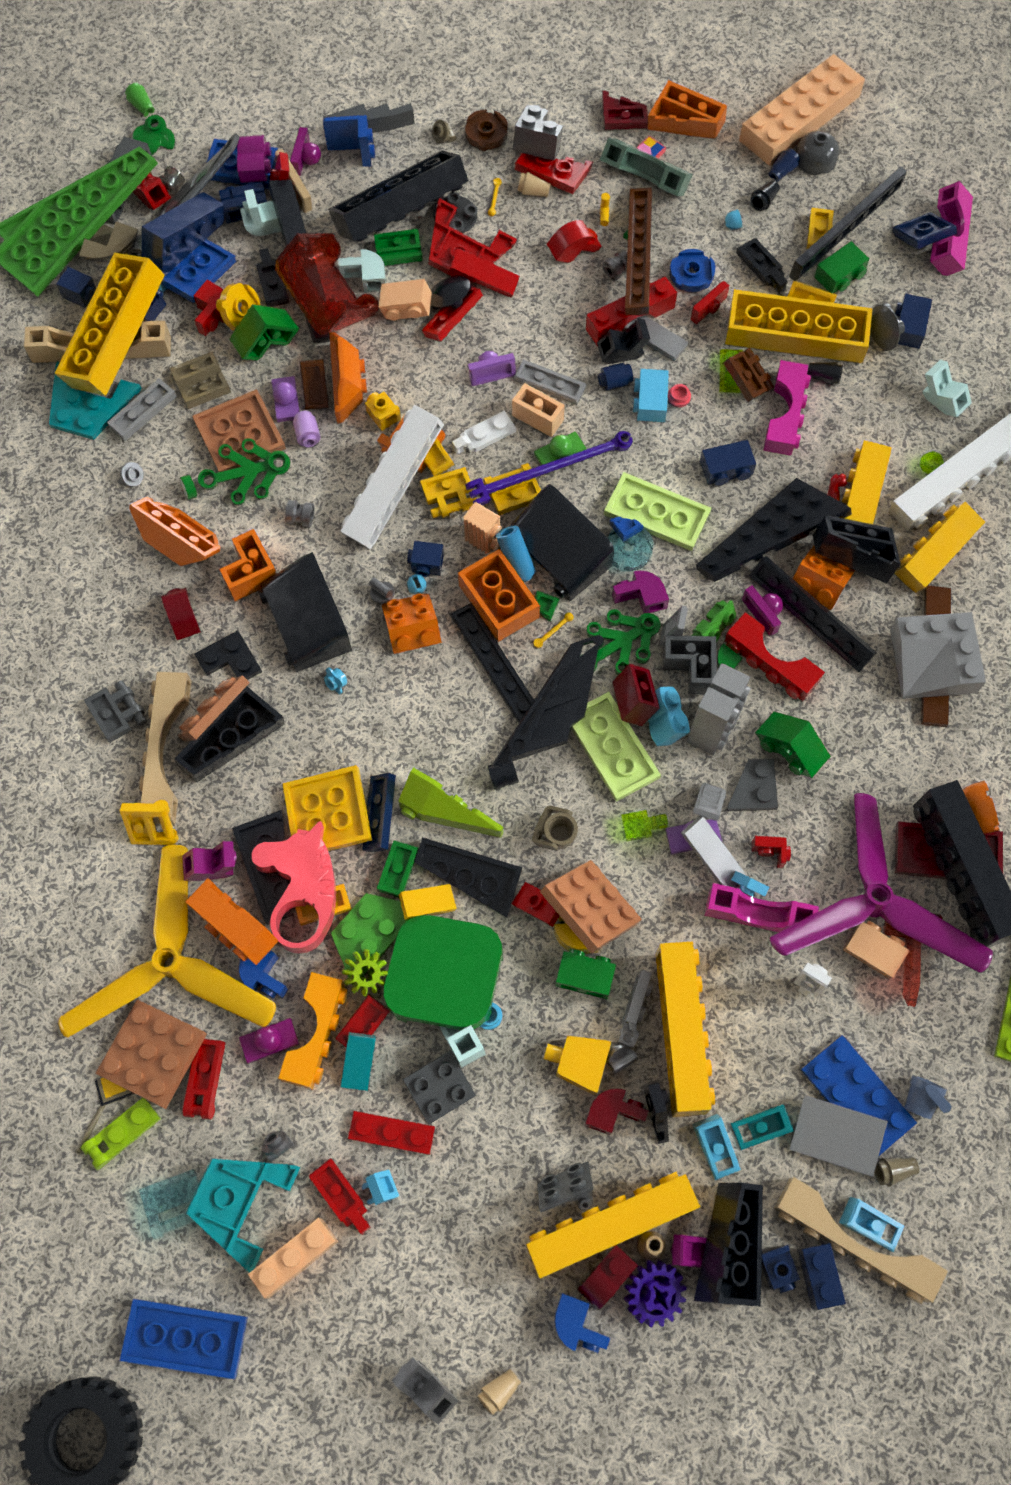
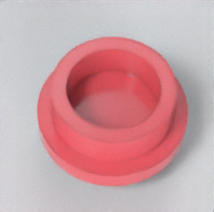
(679, 395)

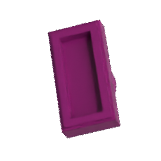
(304, 151)
(764, 608)
(269, 1040)
(687, 1250)

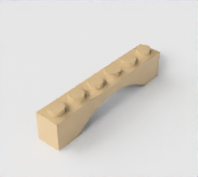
(50, 344)
(171, 697)
(913, 1273)

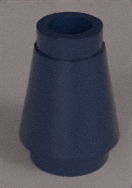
(784, 164)

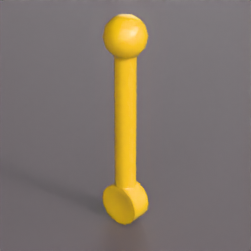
(497, 182)
(538, 642)

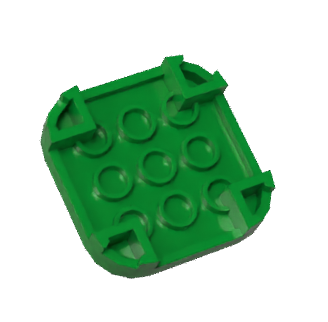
(443, 972)

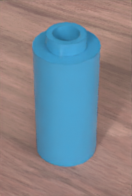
(516, 552)

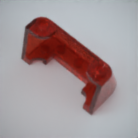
(318, 286)

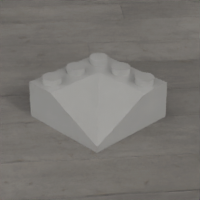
(937, 655)

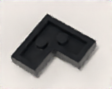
(230, 651)

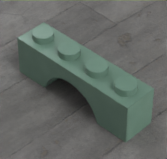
(646, 166)

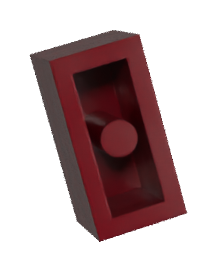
(635, 695)

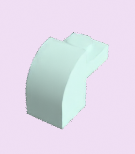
(259, 218)
(368, 266)
(945, 394)
(464, 1044)

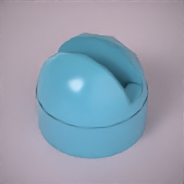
(733, 220)
(411, 584)

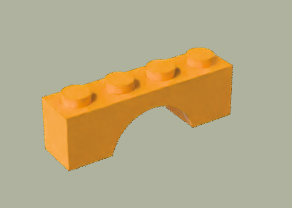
(302, 1065)

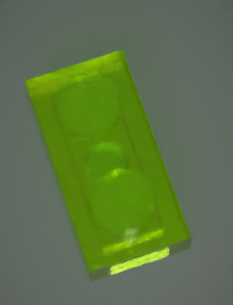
(726, 382)

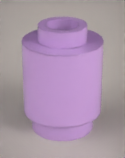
(306, 429)

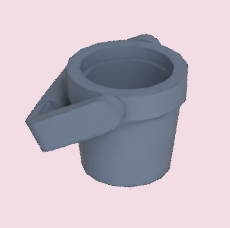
(925, 1097)

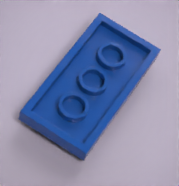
(850, 1083)
(184, 1338)

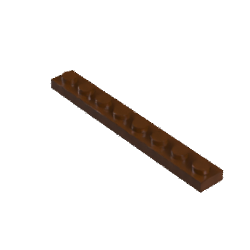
(639, 252)

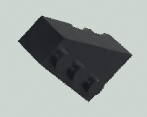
(858, 546)

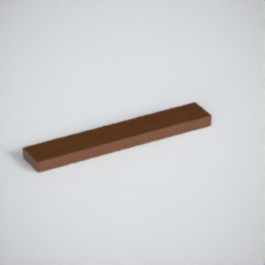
(936, 708)

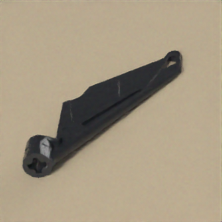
(552, 713)

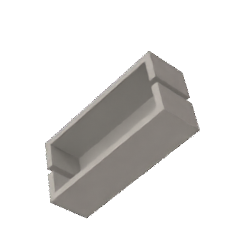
(719, 710)

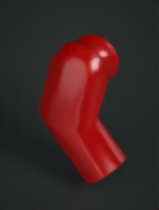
(835, 483)

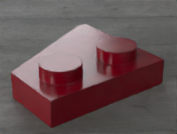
(623, 113)

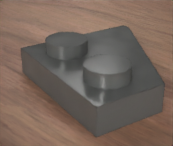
(756, 787)

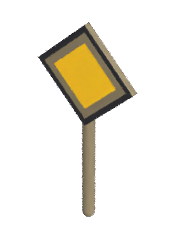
(108, 1093)

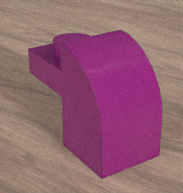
(645, 587)
(209, 863)

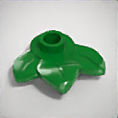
(155, 136)

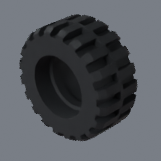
(46, 1416)

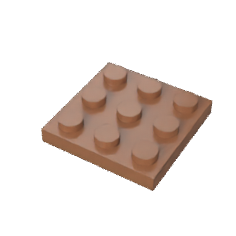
(235, 422)
(212, 708)
(591, 906)
(151, 1053)

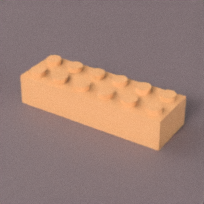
(801, 109)

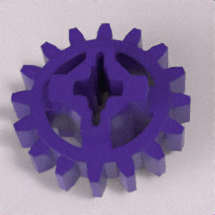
(643, 1295)

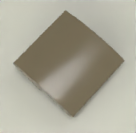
(196, 372)

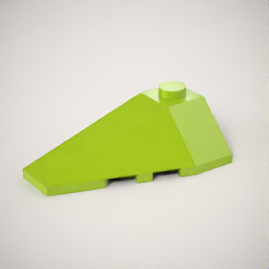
(428, 802)

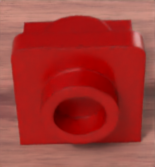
(767, 846)

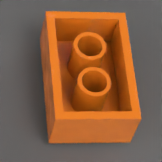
(498, 595)

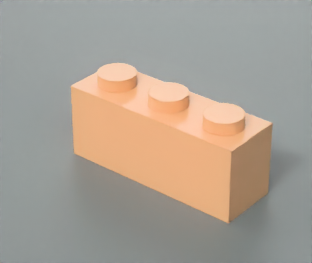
(293, 1258)

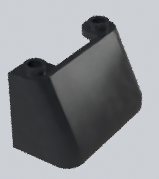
(564, 542)
(305, 614)

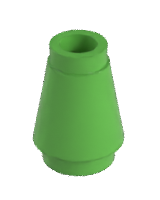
(139, 98)

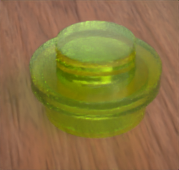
(930, 461)

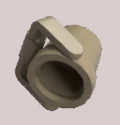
(558, 828)

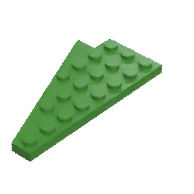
(53, 230)

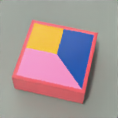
(652, 147)

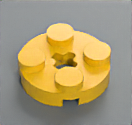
(229, 300)

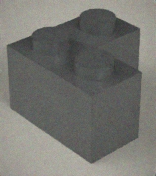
(537, 135)
(693, 655)

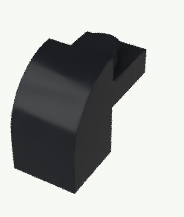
(624, 346)

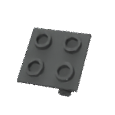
(439, 1087)
(568, 1185)

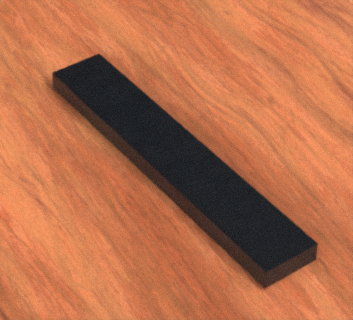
(813, 614)
(493, 660)

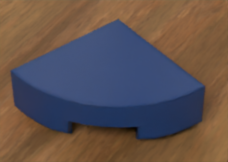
(625, 527)

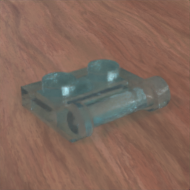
(167, 1196)

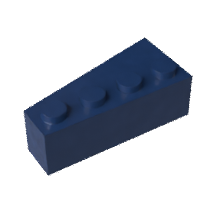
(181, 231)

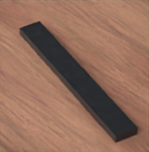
(847, 224)
(290, 225)

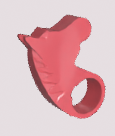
(309, 868)

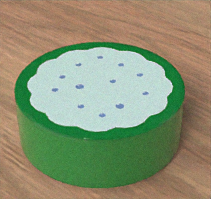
(188, 487)

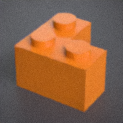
(251, 570)

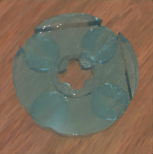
(635, 559)

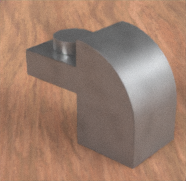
(425, 1390)

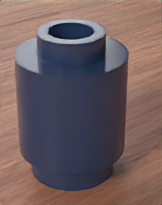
(615, 376)

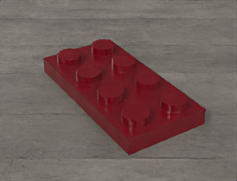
(917, 858)

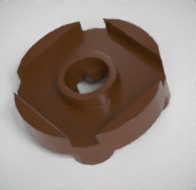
(490, 139)

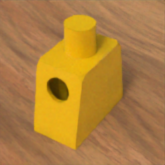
(580, 1061)

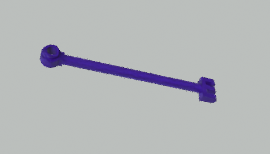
(484, 490)

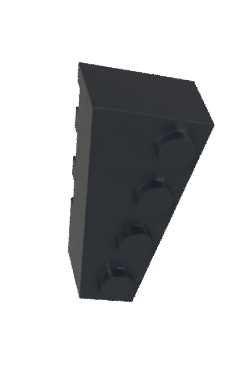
(230, 734)
(733, 1247)

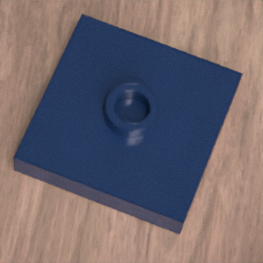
(924, 230)

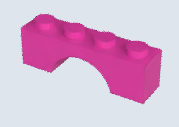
(955, 207)
(782, 431)
(737, 907)

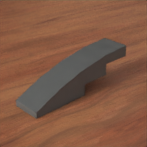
(381, 117)

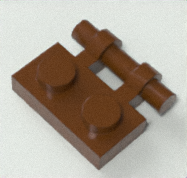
(749, 374)

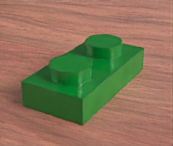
(397, 869)

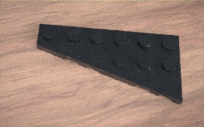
(775, 526)

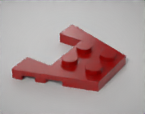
(447, 240)

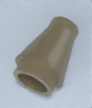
(893, 1170)

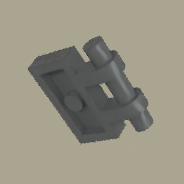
(108, 715)

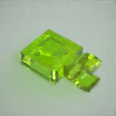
(639, 826)

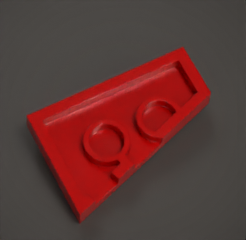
(559, 173)

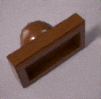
(314, 384)

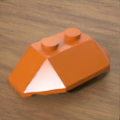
(346, 376)
(173, 532)

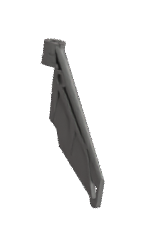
(193, 185)

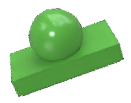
(559, 447)

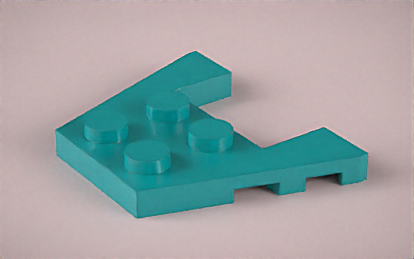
(85, 412)
(226, 1197)

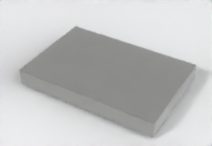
(838, 1135)

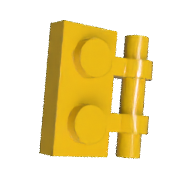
(446, 486)

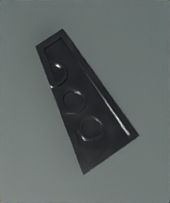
(476, 875)
(267, 886)

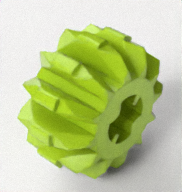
(374, 974)

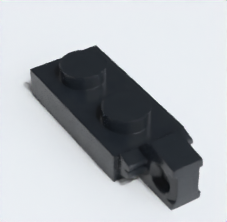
(763, 264)
(272, 286)

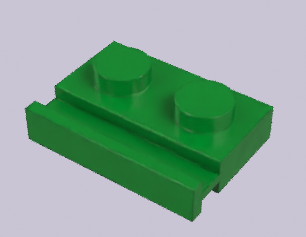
(398, 247)

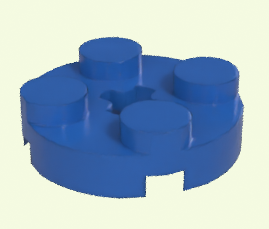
(692, 281)

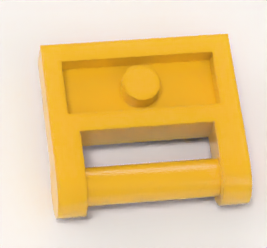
(513, 496)
(141, 827)

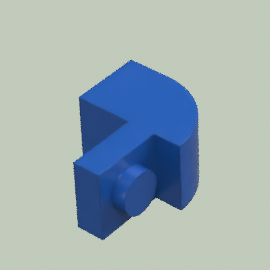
(257, 975)
(569, 1325)

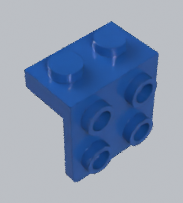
(350, 134)

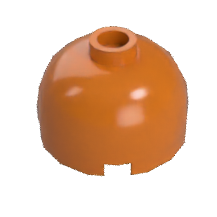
(982, 806)

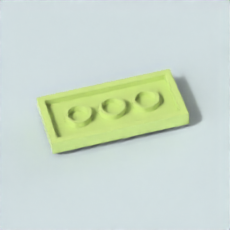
(658, 510)
(614, 748)

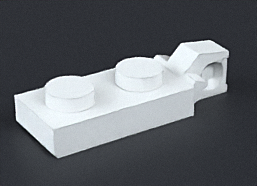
(484, 433)
(812, 980)

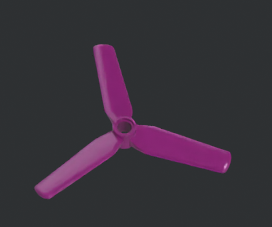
(897, 911)

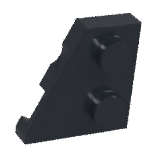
(657, 1102)

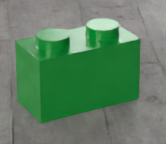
(841, 268)
(585, 974)

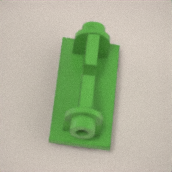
(720, 616)

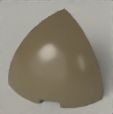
(108, 241)

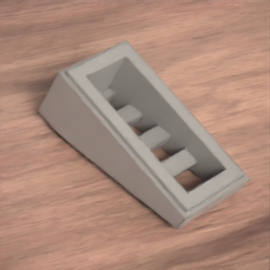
(674, 624)
(709, 801)

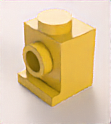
(382, 410)

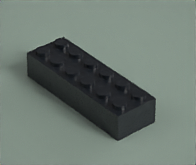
(399, 195)
(966, 862)

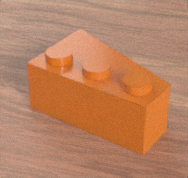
(686, 113)
(231, 922)

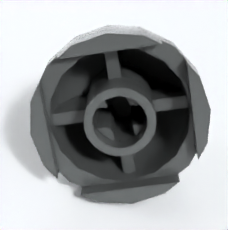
(817, 152)

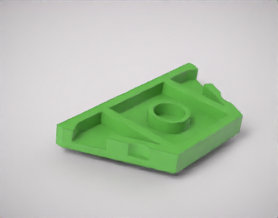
(370, 926)

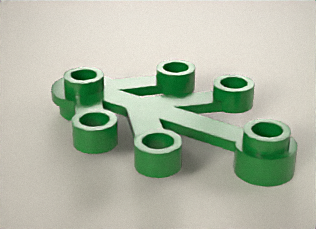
(248, 470)
(623, 640)

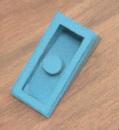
(716, 1144)
(869, 1222)

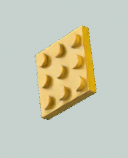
(333, 799)

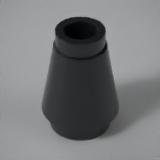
(764, 196)
(826, 372)

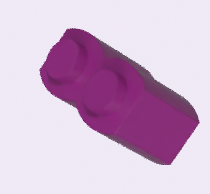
(253, 158)

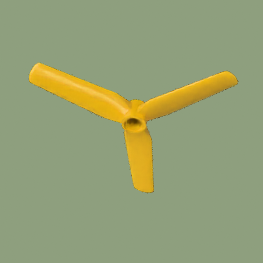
(193, 974)

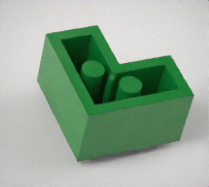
(262, 328)
(795, 741)

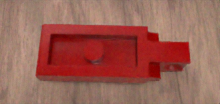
(340, 1195)

